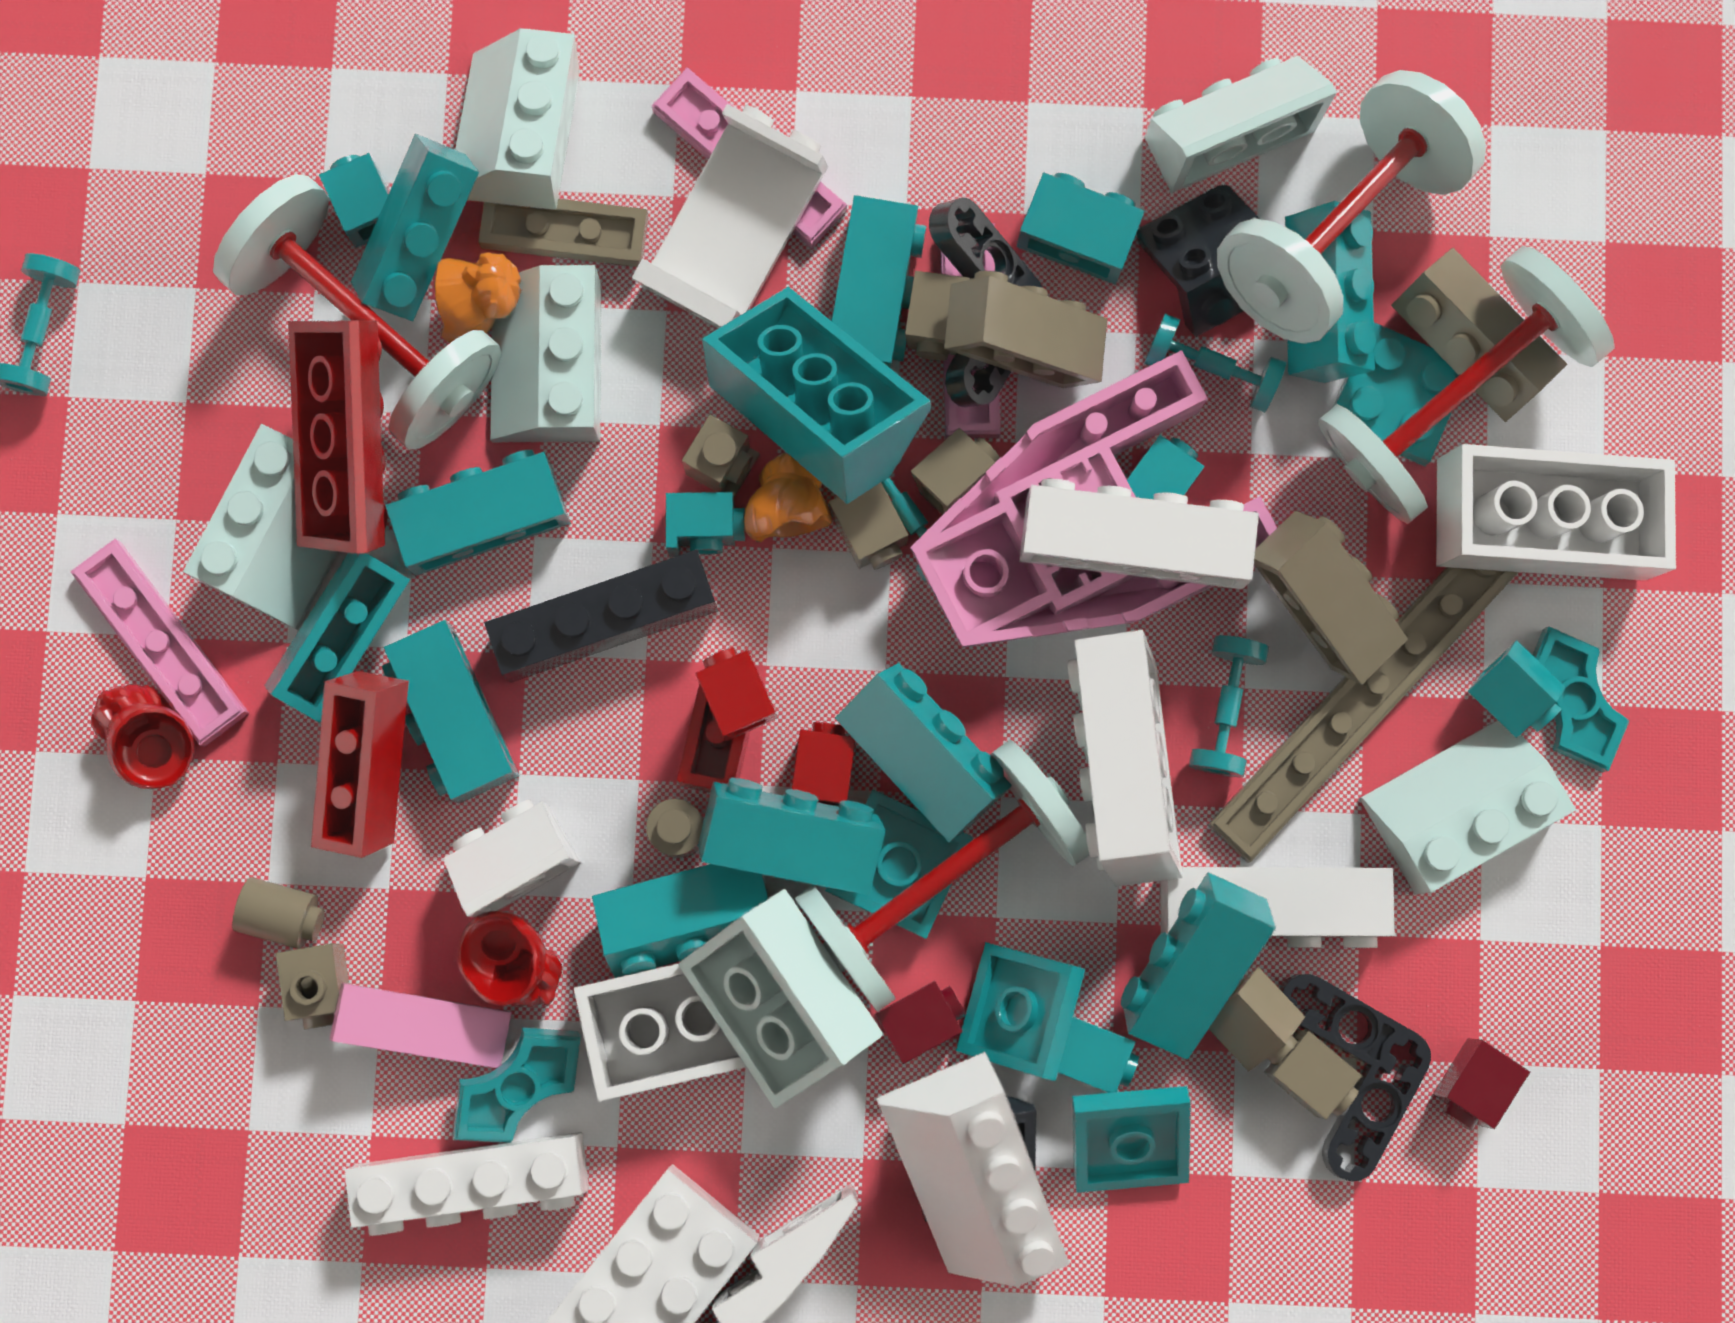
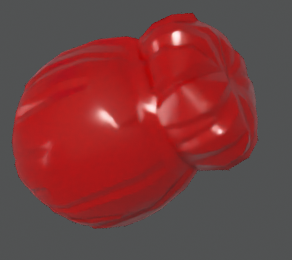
(143, 739)
(508, 961)

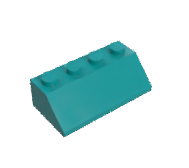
(815, 392)

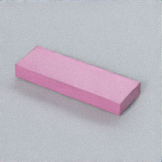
(420, 1025)

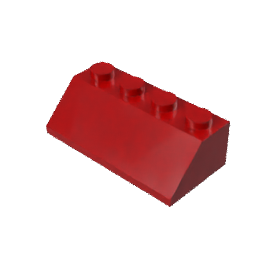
(337, 435)

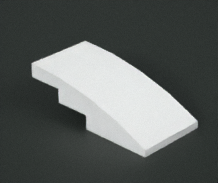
(785, 1260)

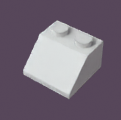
(510, 859)

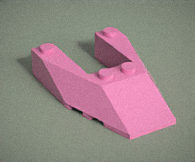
(976, 543)

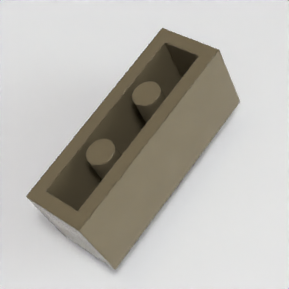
(1464, 320)
(1025, 331)
(1330, 595)

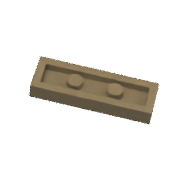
(570, 232)

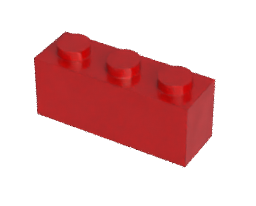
(359, 763)

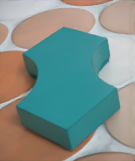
(1586, 724)
(495, 1102)

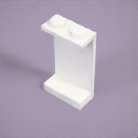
(735, 219)

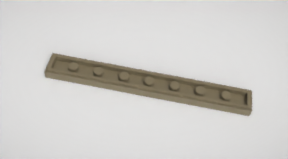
(1353, 711)

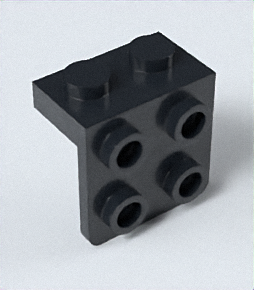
(1186, 251)

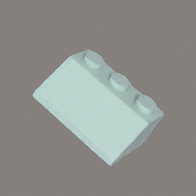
(520, 117)
(1237, 120)
(550, 359)
(252, 537)
(1466, 806)
(780, 999)

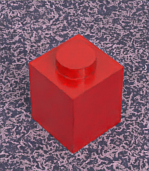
(735, 693)
(824, 763)

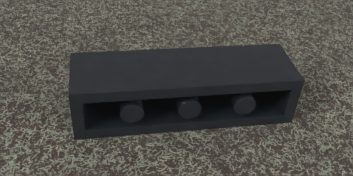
(601, 616)

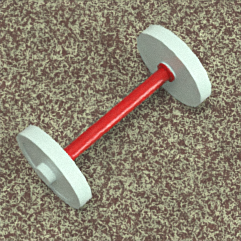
(1419, 136)
(275, 236)
(1553, 308)
(1040, 804)

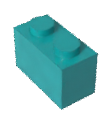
(1080, 226)

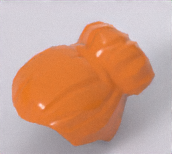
(475, 294)
(786, 502)

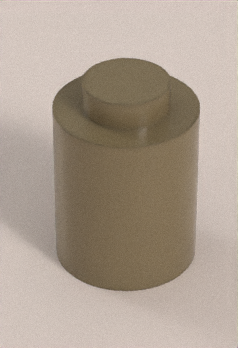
(675, 828)
(277, 913)

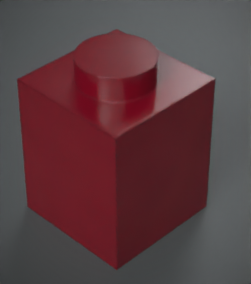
(921, 1020)
(1480, 1085)

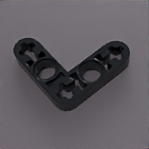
(963, 236)
(1375, 1053)

